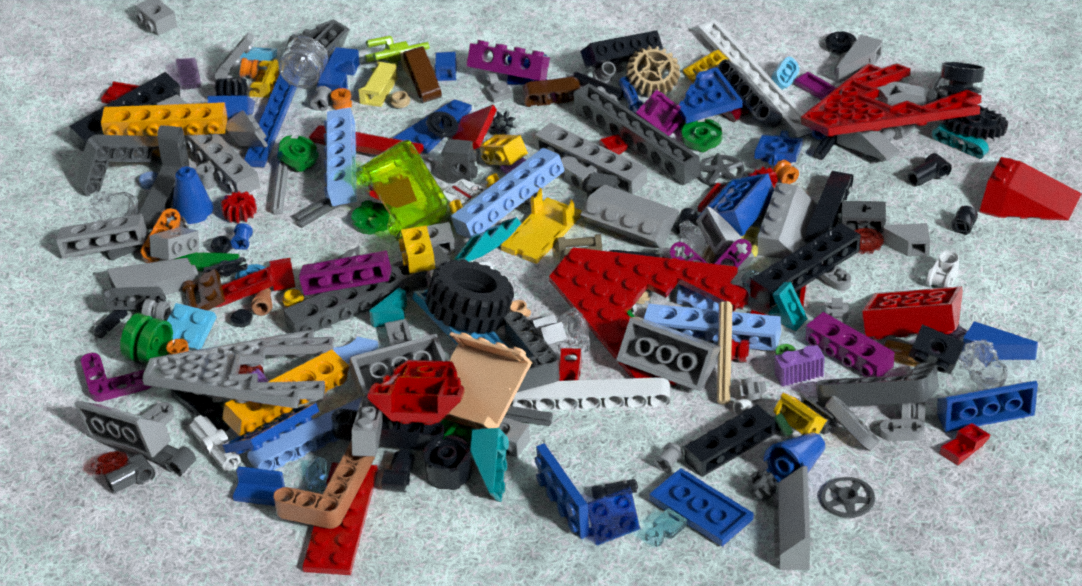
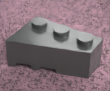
(329, 34)

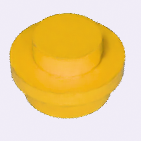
(292, 297)

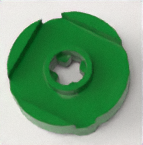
(702, 143)
(289, 148)
(368, 209)

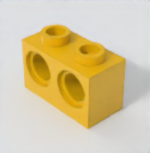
(503, 149)
(417, 249)

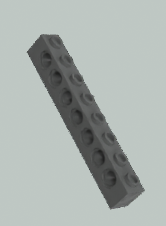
(637, 134)
(342, 304)

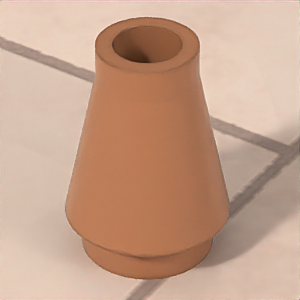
(262, 302)

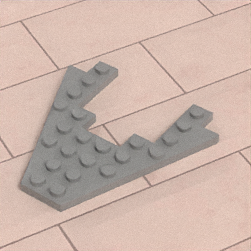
(217, 368)

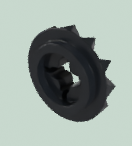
(832, 41)
(448, 122)

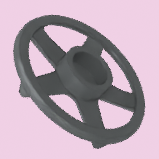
(720, 170)
(848, 496)

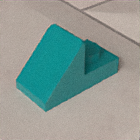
(788, 307)
(389, 309)

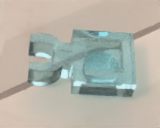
(316, 475)
(666, 525)

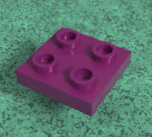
(661, 113)

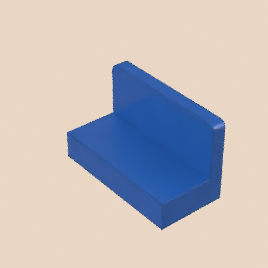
(257, 485)

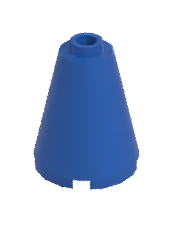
(191, 196)
(790, 455)

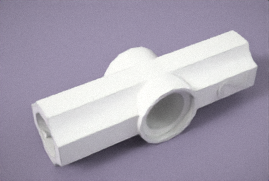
(212, 441)

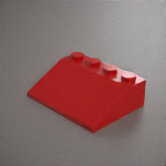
(906, 311)

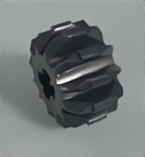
(231, 87)

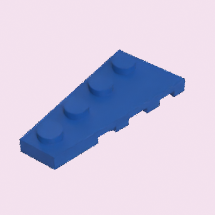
(419, 132)

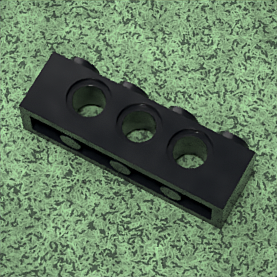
(618, 49)
(729, 440)

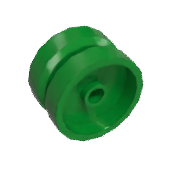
(145, 338)

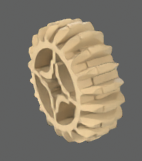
(650, 77)

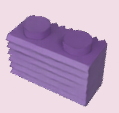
(799, 365)

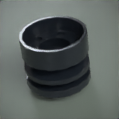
(960, 77)

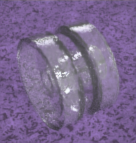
(303, 62)

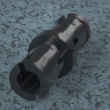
(226, 267)

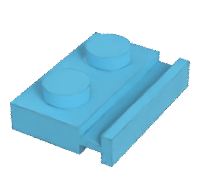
(260, 54)

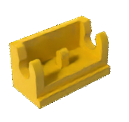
(265, 80)
(799, 415)

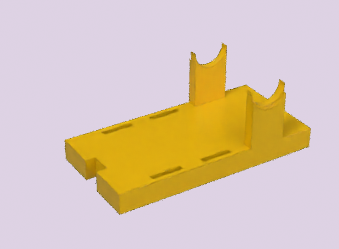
(541, 228)

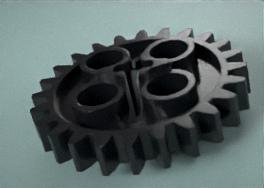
(983, 125)

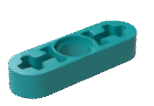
(972, 146)

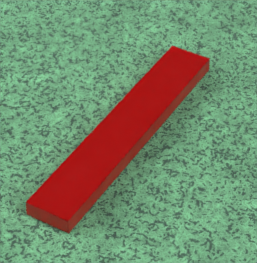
(365, 142)

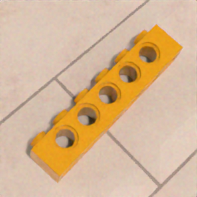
(146, 120)
(250, 415)

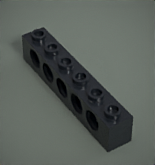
(149, 93)
(806, 263)

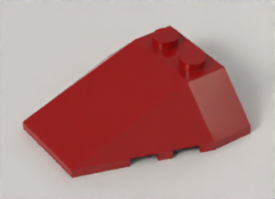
(1027, 192)
(418, 392)

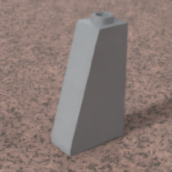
(164, 274)

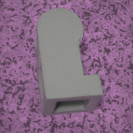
(575, 172)

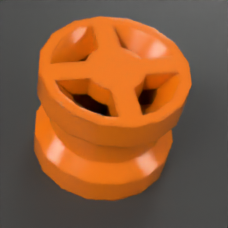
(249, 68)
(341, 98)
(786, 172)
(177, 346)

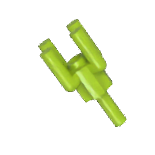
(392, 50)

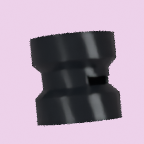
(964, 220)

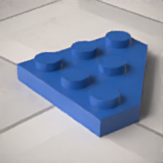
(708, 97)

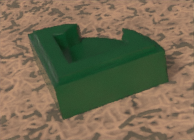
(782, 425)

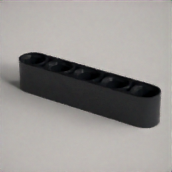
(750, 94)
(829, 204)
(394, 434)

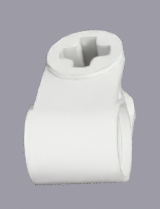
(944, 270)

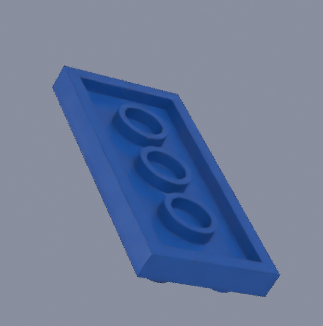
(271, 430)
(562, 491)
(702, 506)

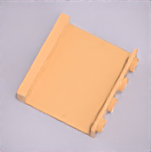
(490, 380)

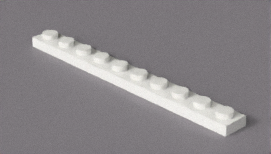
(722, 41)

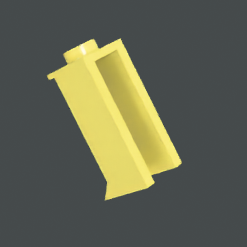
(379, 85)

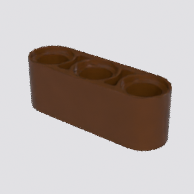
(422, 74)
(550, 91)

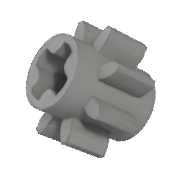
(838, 309)
(751, 389)

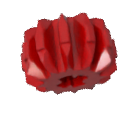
(238, 206)

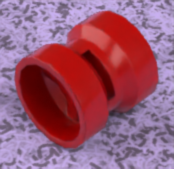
(743, 350)

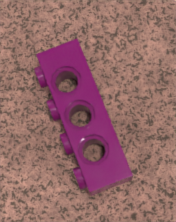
(478, 59)
(345, 272)
(849, 346)

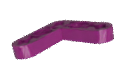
(733, 248)
(104, 383)

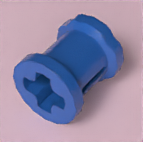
(242, 234)

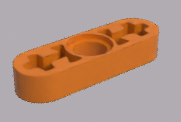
(160, 226)

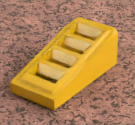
(708, 62)

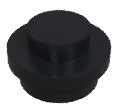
(221, 244)
(241, 318)

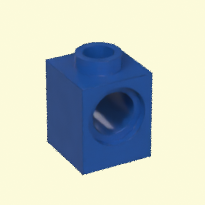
(446, 66)

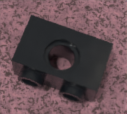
(932, 339)

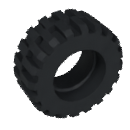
(469, 296)

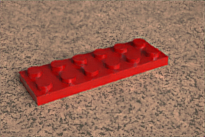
(336, 548)

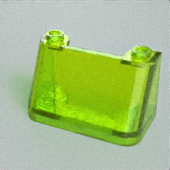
(404, 188)

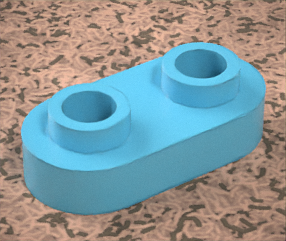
(785, 72)

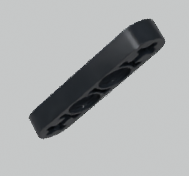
(202, 404)

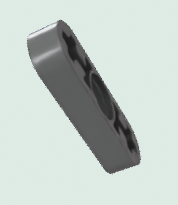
(125, 294)

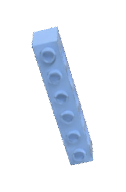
(340, 157)
(507, 193)
(760, 330)

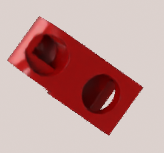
(570, 369)

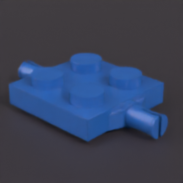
(778, 148)

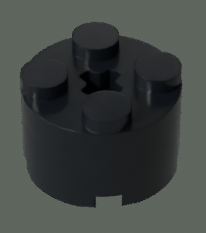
(448, 462)

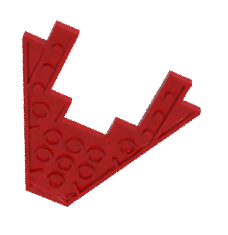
(854, 105)
(610, 283)

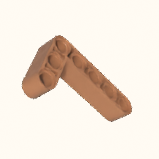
(328, 508)

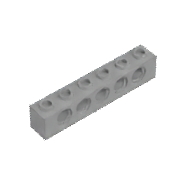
(629, 174)

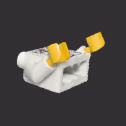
(464, 192)

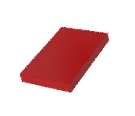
(475, 126)

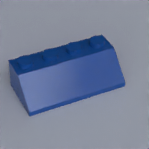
(743, 201)
(987, 406)

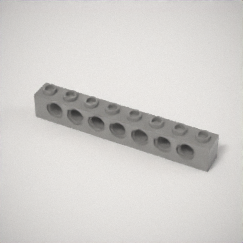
(226, 161)

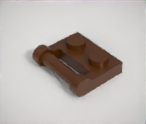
(209, 289)

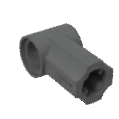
(175, 459)
(137, 470)

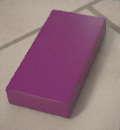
(814, 85)

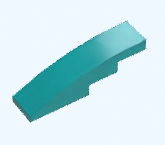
(485, 242)

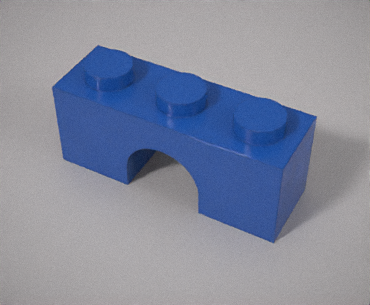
(340, 64)

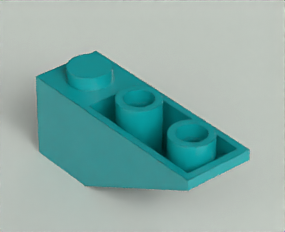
(489, 453)

